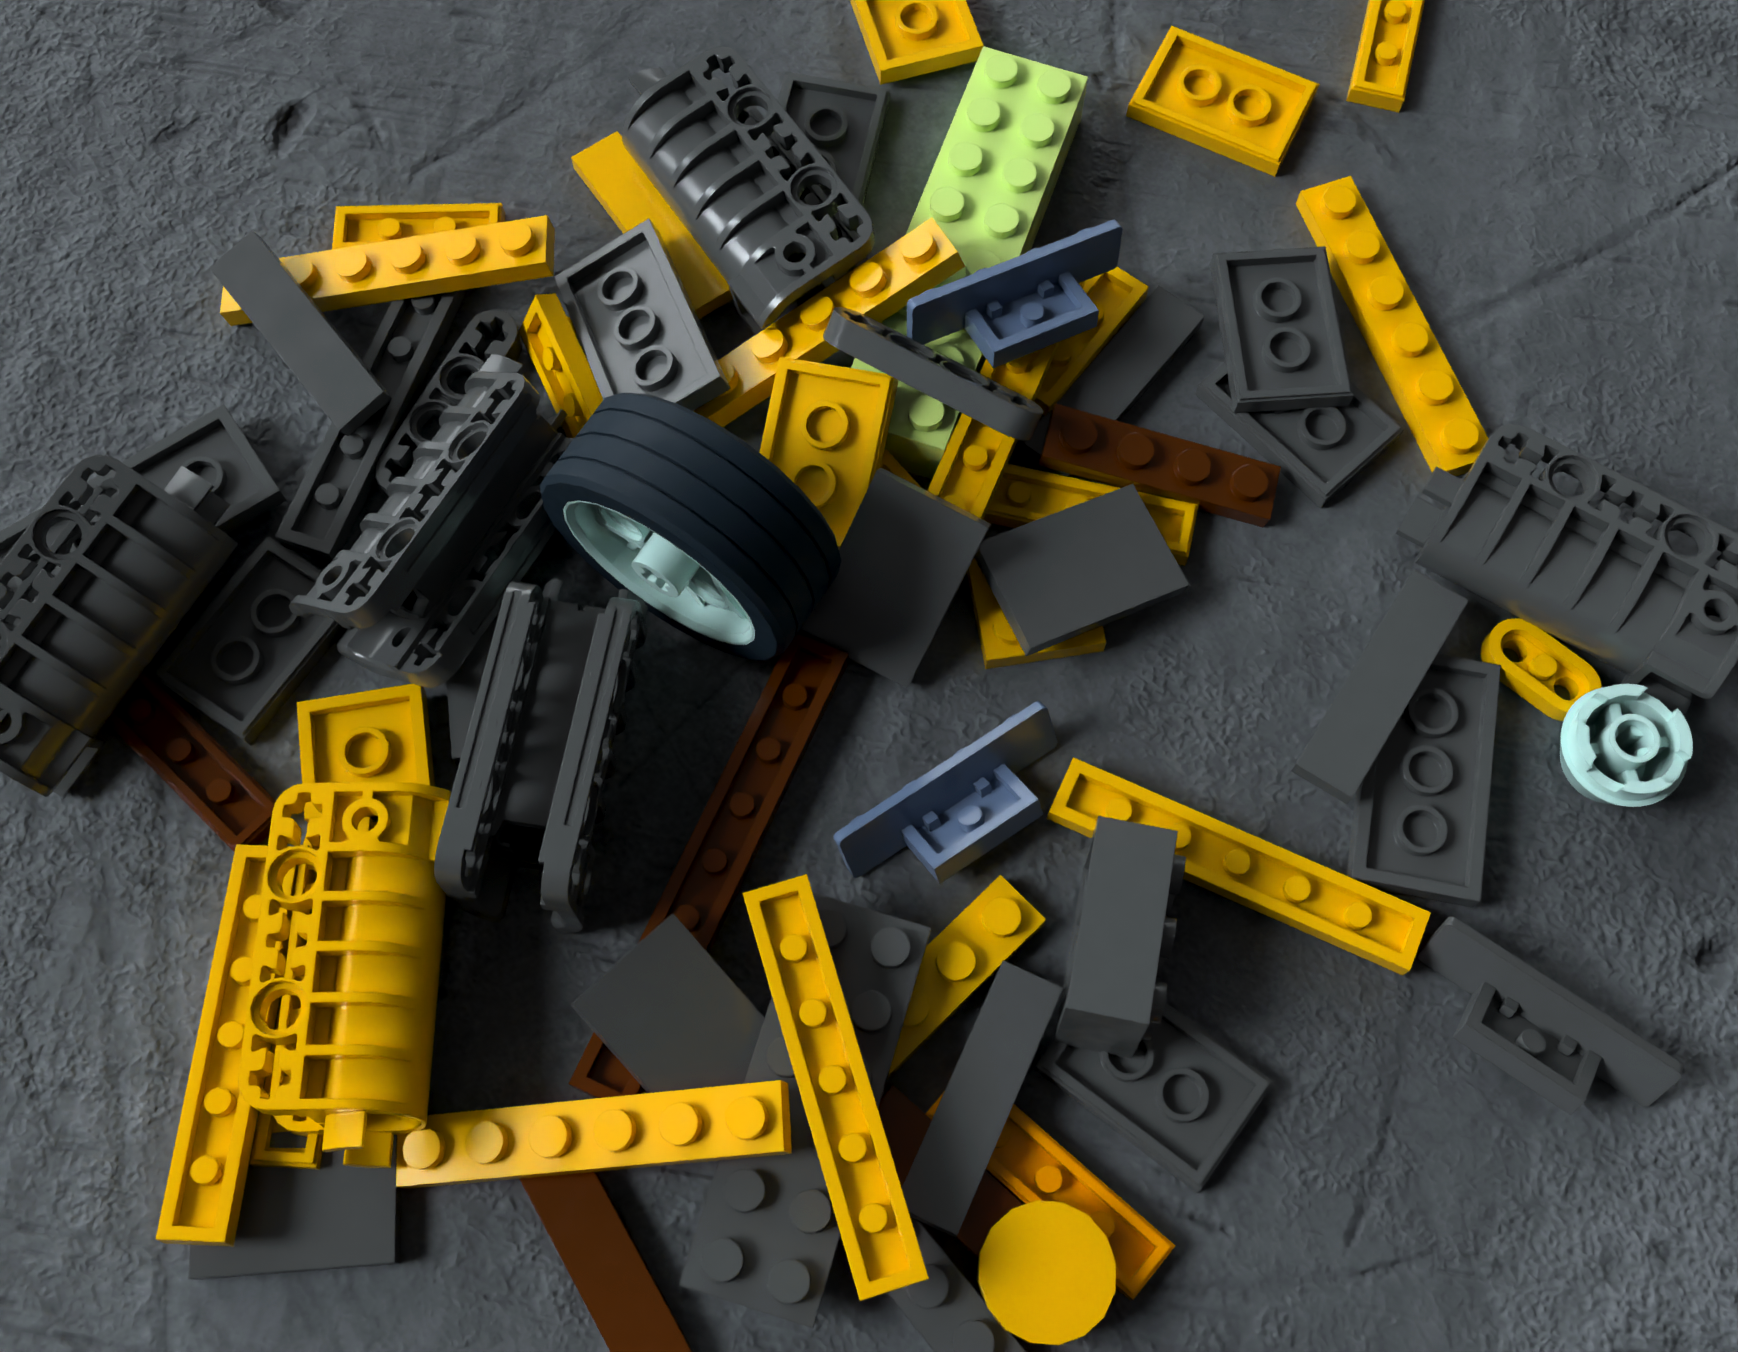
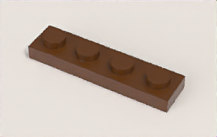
(1159, 465)

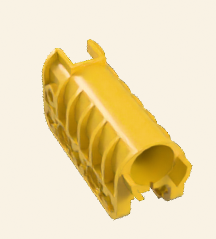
(365, 962)

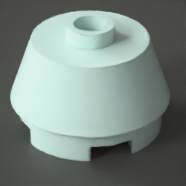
(1624, 746)

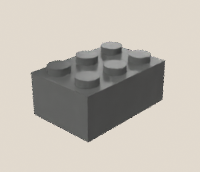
(1120, 938)

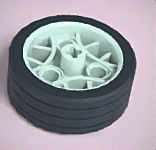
(692, 524)

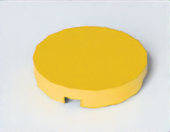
(1047, 1272)

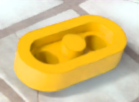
(1540, 666)

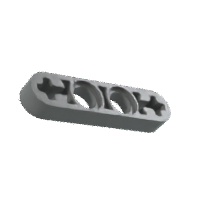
(463, 358)
(933, 373)

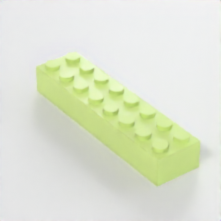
(989, 203)

